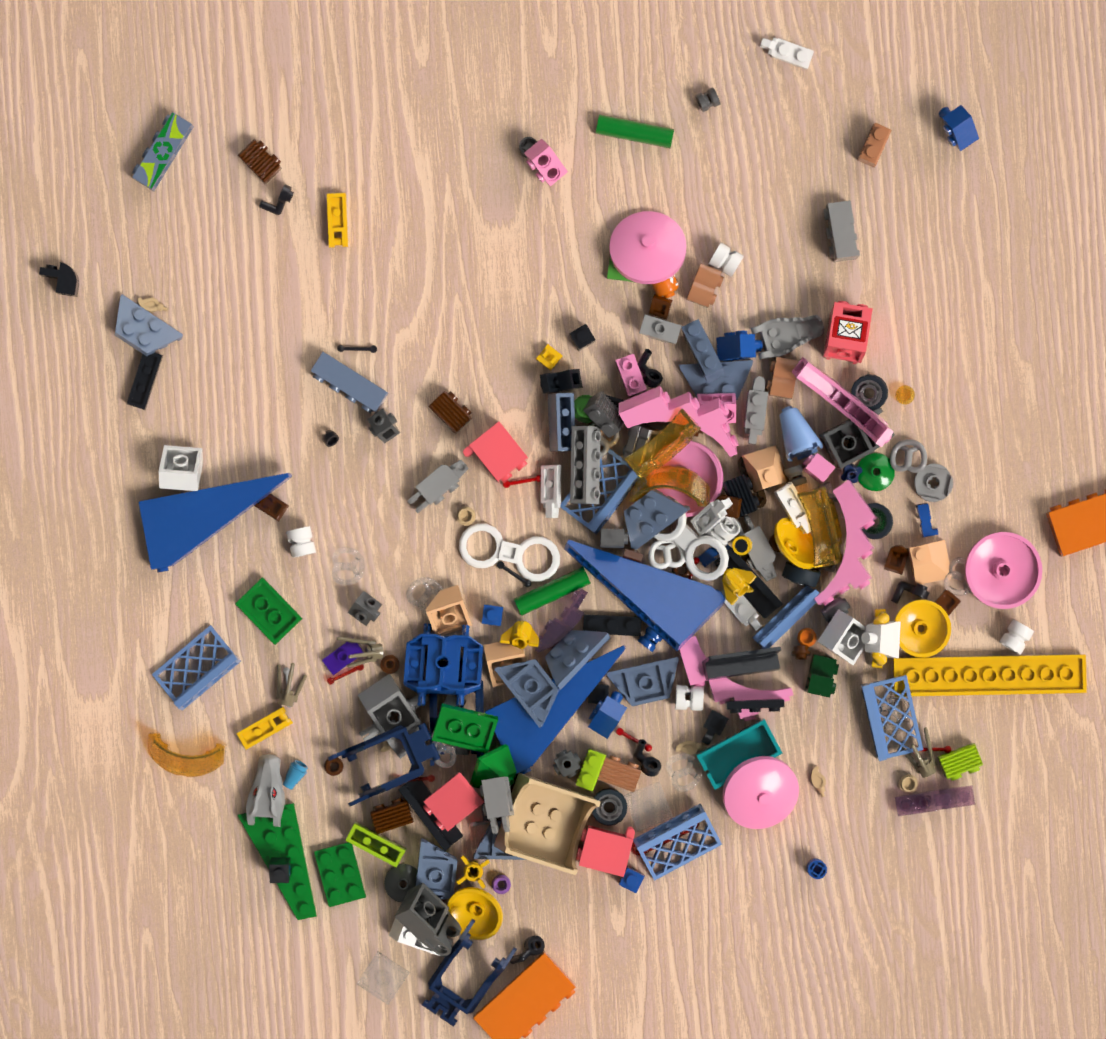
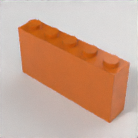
(1079, 524)
(526, 1000)

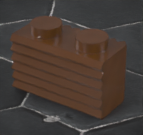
(259, 161)
(450, 411)
(391, 816)

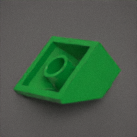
(494, 765)

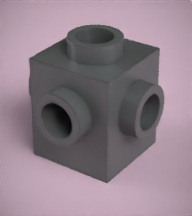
(383, 425)
(365, 608)
(567, 756)

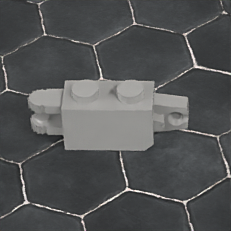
(755, 410)
(438, 483)
(761, 554)

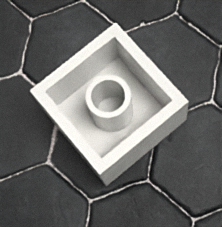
(180, 468)
(844, 637)

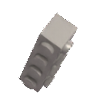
(585, 465)

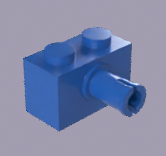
(959, 127)
(737, 346)
(607, 714)

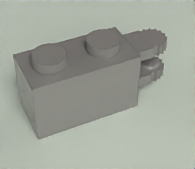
(497, 802)

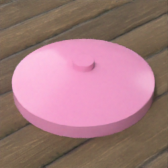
(647, 247)
(706, 465)
(1003, 570)
(760, 792)

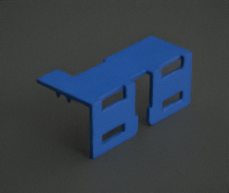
(924, 515)
(708, 556)

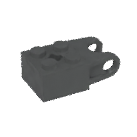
(859, 445)
(428, 919)

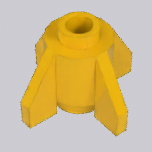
(736, 582)
(520, 635)
(470, 876)

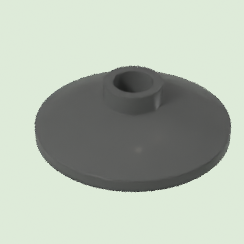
(393, 878)

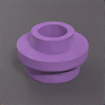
(505, 889)

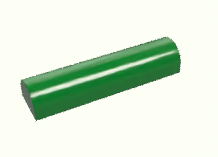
(634, 131)
(552, 591)

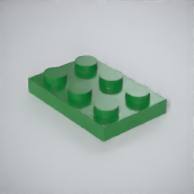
(268, 611)
(464, 728)
(340, 874)

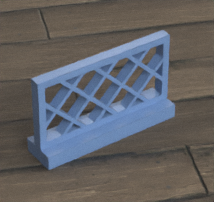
(613, 501)
(786, 617)
(207, 680)
(876, 725)
(668, 831)

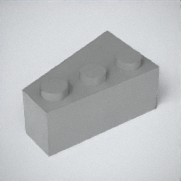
(841, 231)

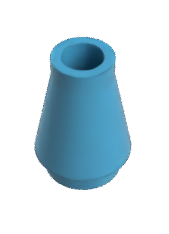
(295, 773)

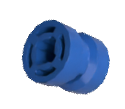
(650, 634)
(816, 868)

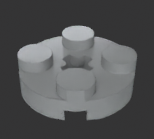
(939, 492)

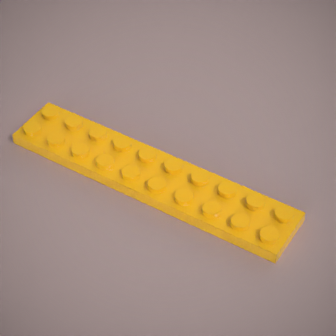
(991, 675)

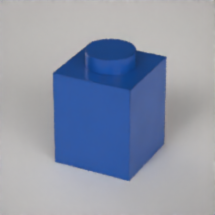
(492, 615)
(632, 879)

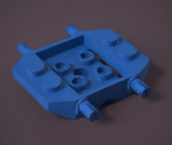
(443, 679)

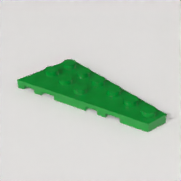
(285, 842)

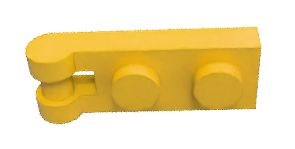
(337, 219)
(263, 728)

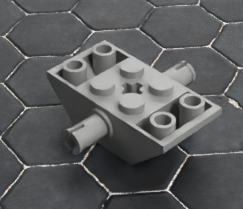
(383, 699)

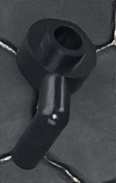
(285, 196)
(651, 377)
(918, 590)
(650, 765)
(530, 949)

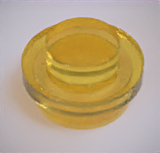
(905, 395)

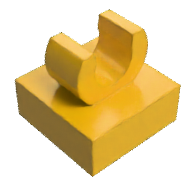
(549, 357)

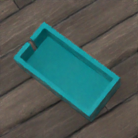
(729, 753)

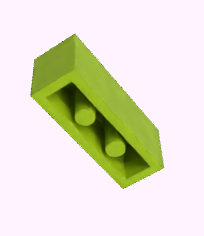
(375, 844)

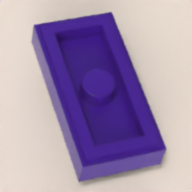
(339, 658)

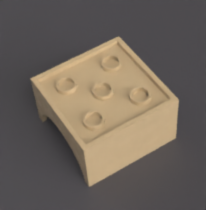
(546, 823)

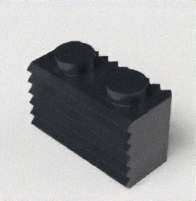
(740, 488)

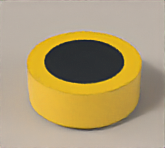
(742, 545)

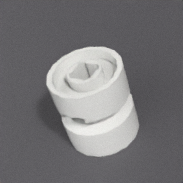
(726, 259)
(725, 530)
(301, 542)
(1017, 635)
(696, 697)

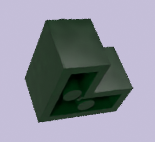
(820, 676)

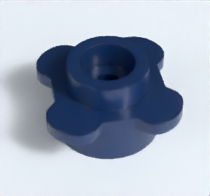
(851, 468)

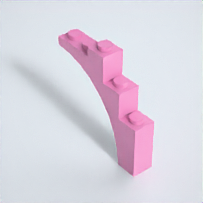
(844, 401)
(657, 407)
(851, 571)
(723, 688)

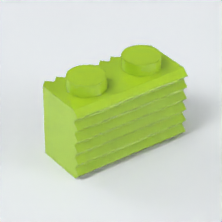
(960, 761)
(591, 769)

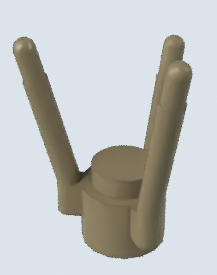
(372, 652)
(286, 697)
(924, 766)

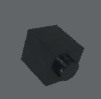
(582, 337)
(280, 869)

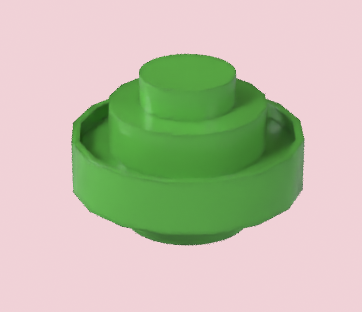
(579, 405)

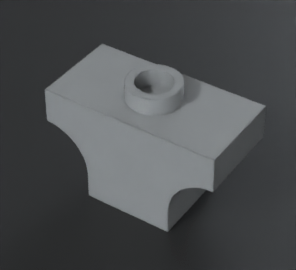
(660, 329)

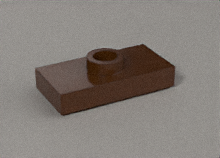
(272, 506)

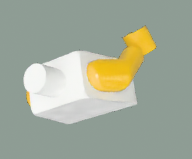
(882, 638)

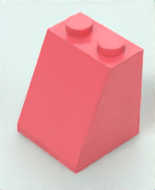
(452, 802)

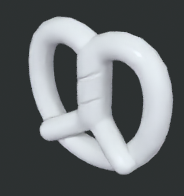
(666, 553)

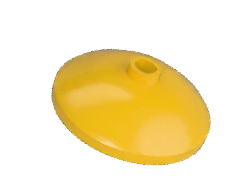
(794, 544)
(935, 623)
(464, 908)

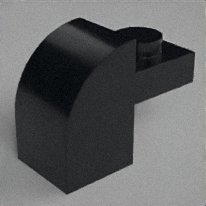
(67, 278)
(561, 381)

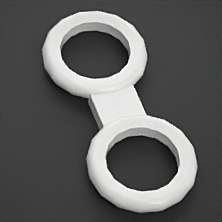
(688, 541)
(509, 552)

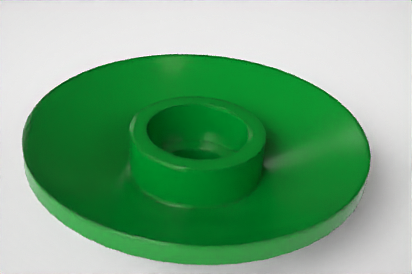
(871, 481)

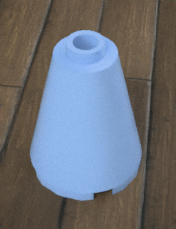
(797, 435)

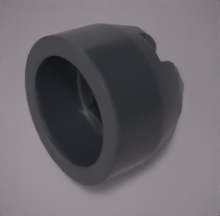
(330, 438)

